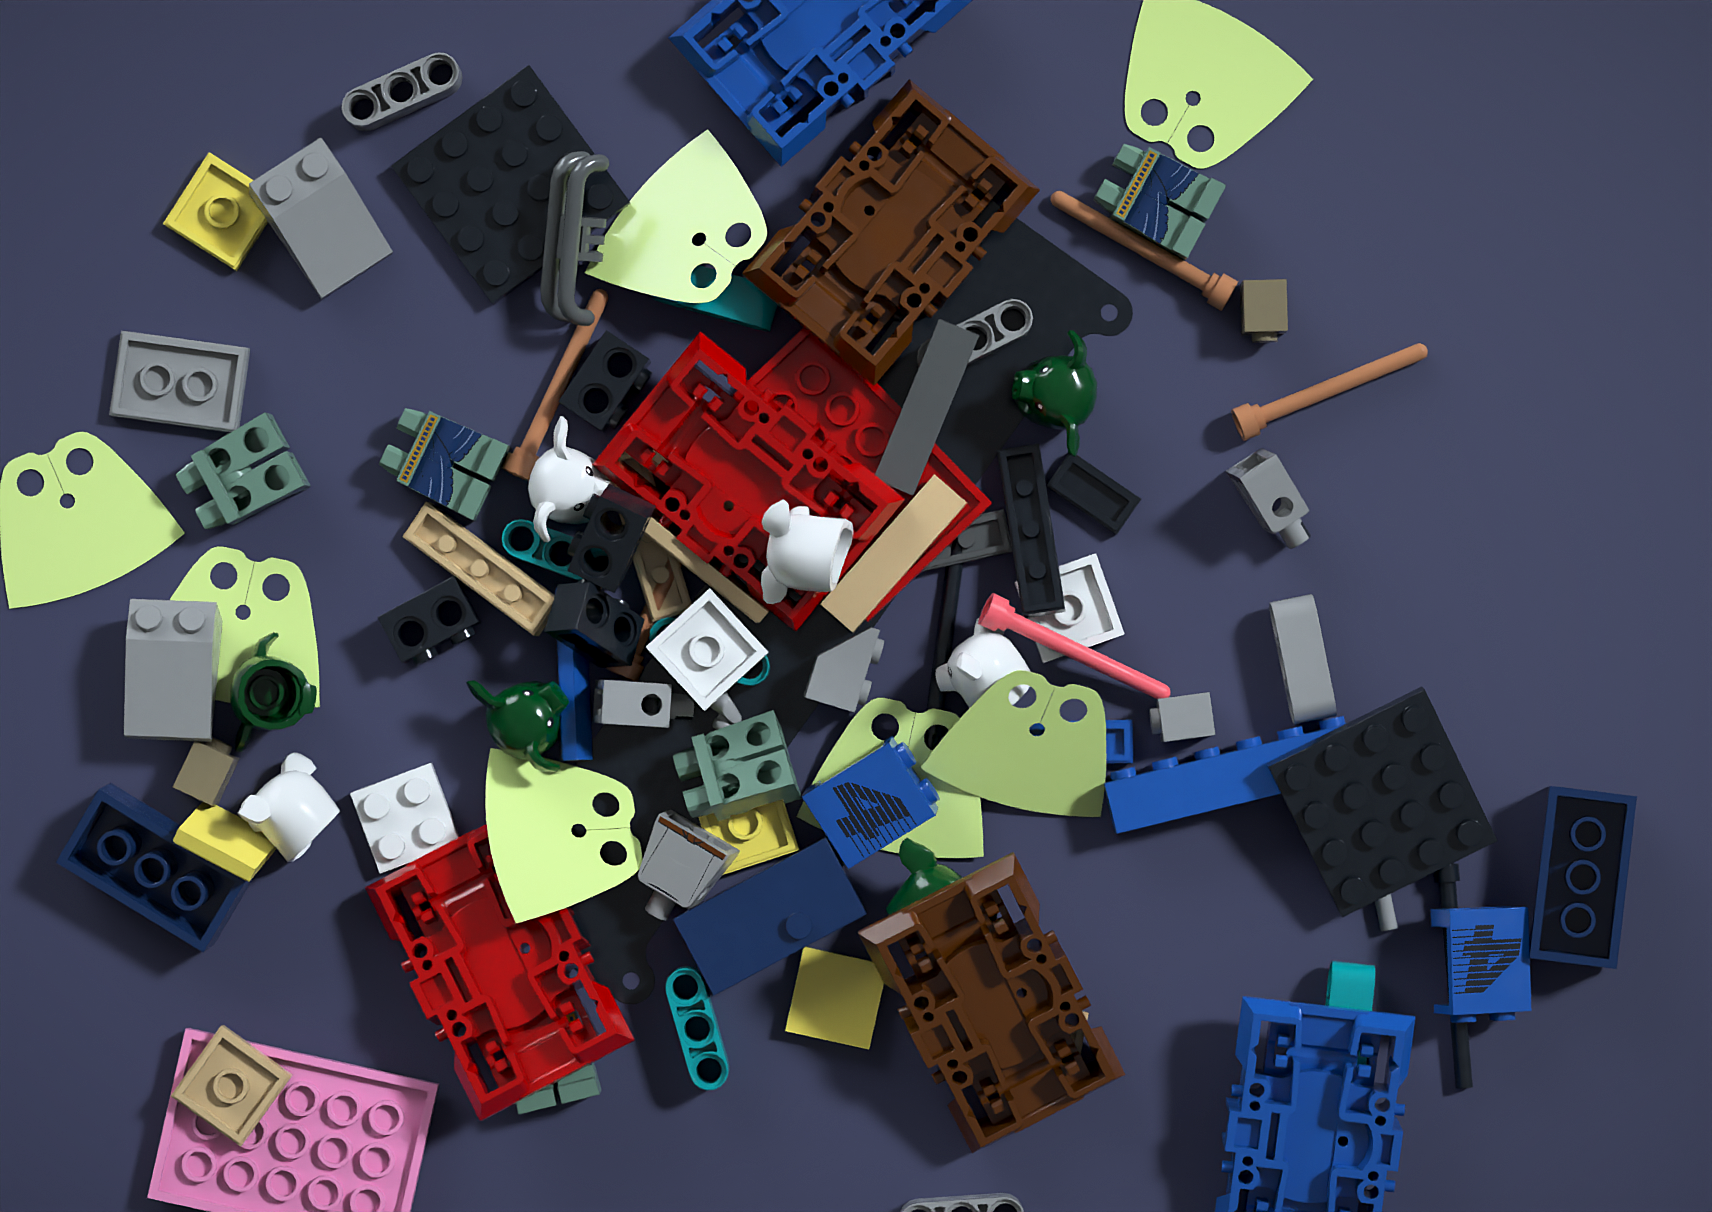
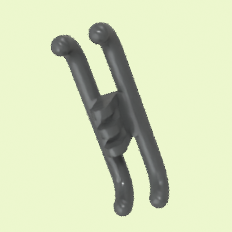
(569, 236)

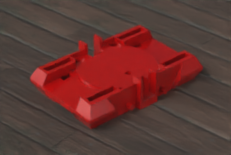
(738, 456)
(485, 981)

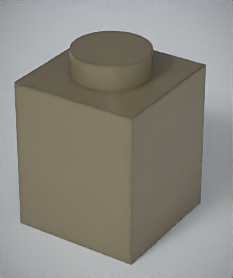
(1263, 309)
(207, 771)

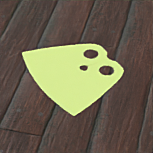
(1204, 50)
(652, 237)
(72, 550)
(287, 617)
(1001, 761)
(958, 821)
(532, 838)

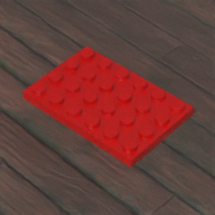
(861, 424)

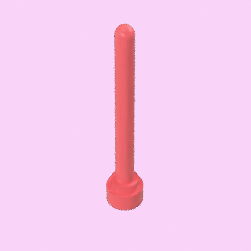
(1000, 615)

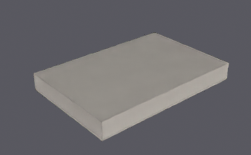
(179, 381)

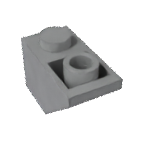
(841, 671)

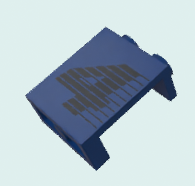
(872, 802)
(1486, 962)

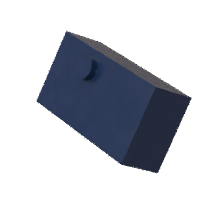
(133, 858)
(1582, 877)
(769, 916)

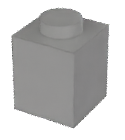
(1182, 717)

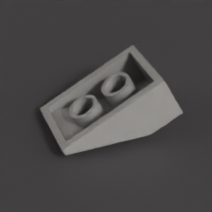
(320, 218)
(171, 669)

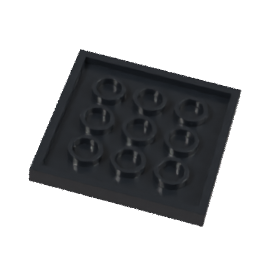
(491, 178)
(1382, 801)

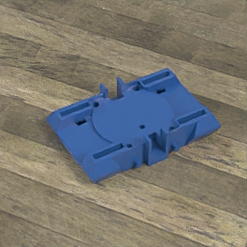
(800, 53)
(1309, 1100)

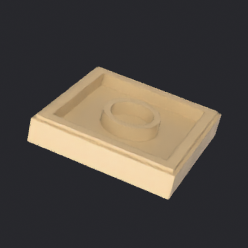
(231, 1085)

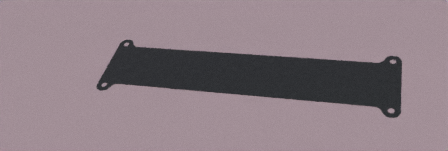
(978, 424)

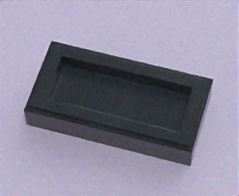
(1093, 493)

